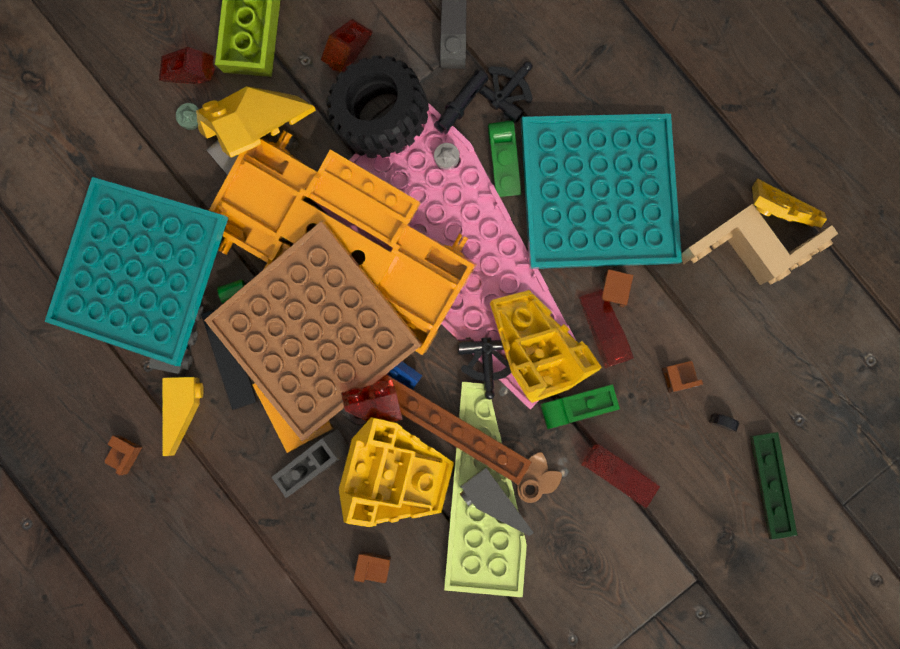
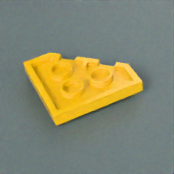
(776, 202)

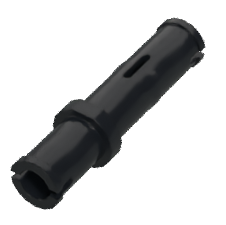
(456, 108)

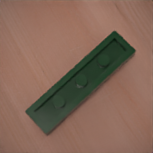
(773, 485)

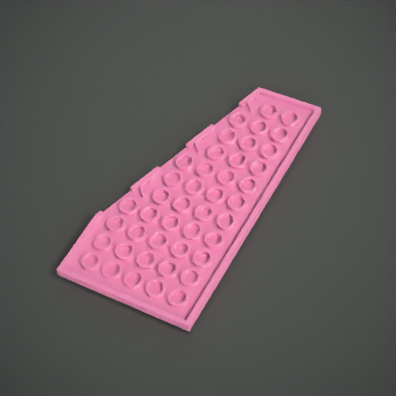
(466, 204)

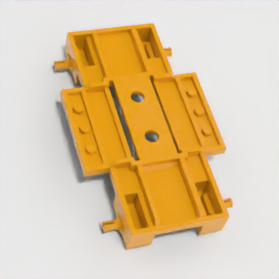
(267, 204)

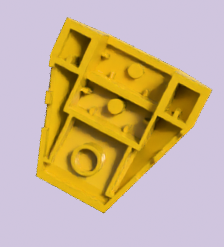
(248, 116)
(539, 349)
(391, 476)

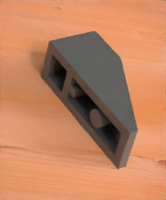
(453, 34)
(311, 463)
(489, 498)

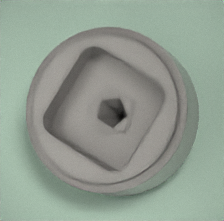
(446, 156)

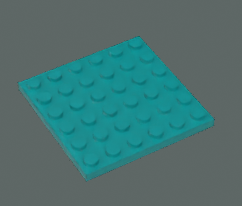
(600, 190)
(136, 270)

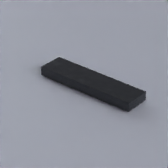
(234, 377)

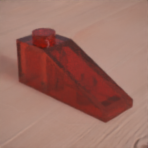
(606, 329)
(620, 475)

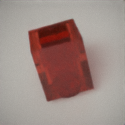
(373, 401)

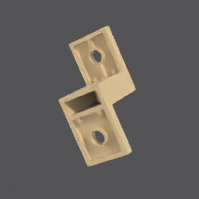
(759, 246)

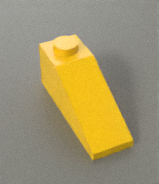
(180, 403)

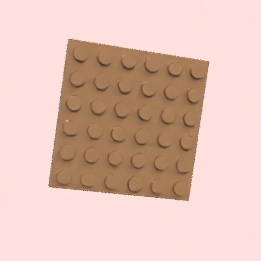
(312, 330)

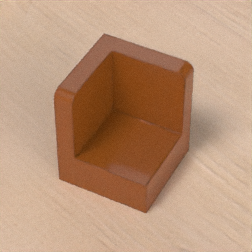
(617, 287)
(680, 377)
(122, 454)
(372, 567)

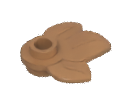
(538, 476)

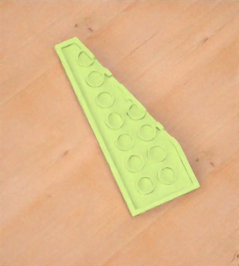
(482, 551)

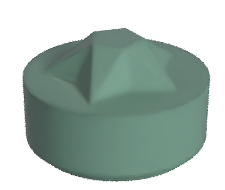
(187, 116)

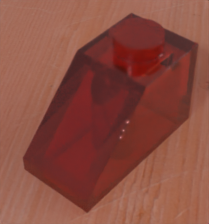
(345, 45)
(186, 66)

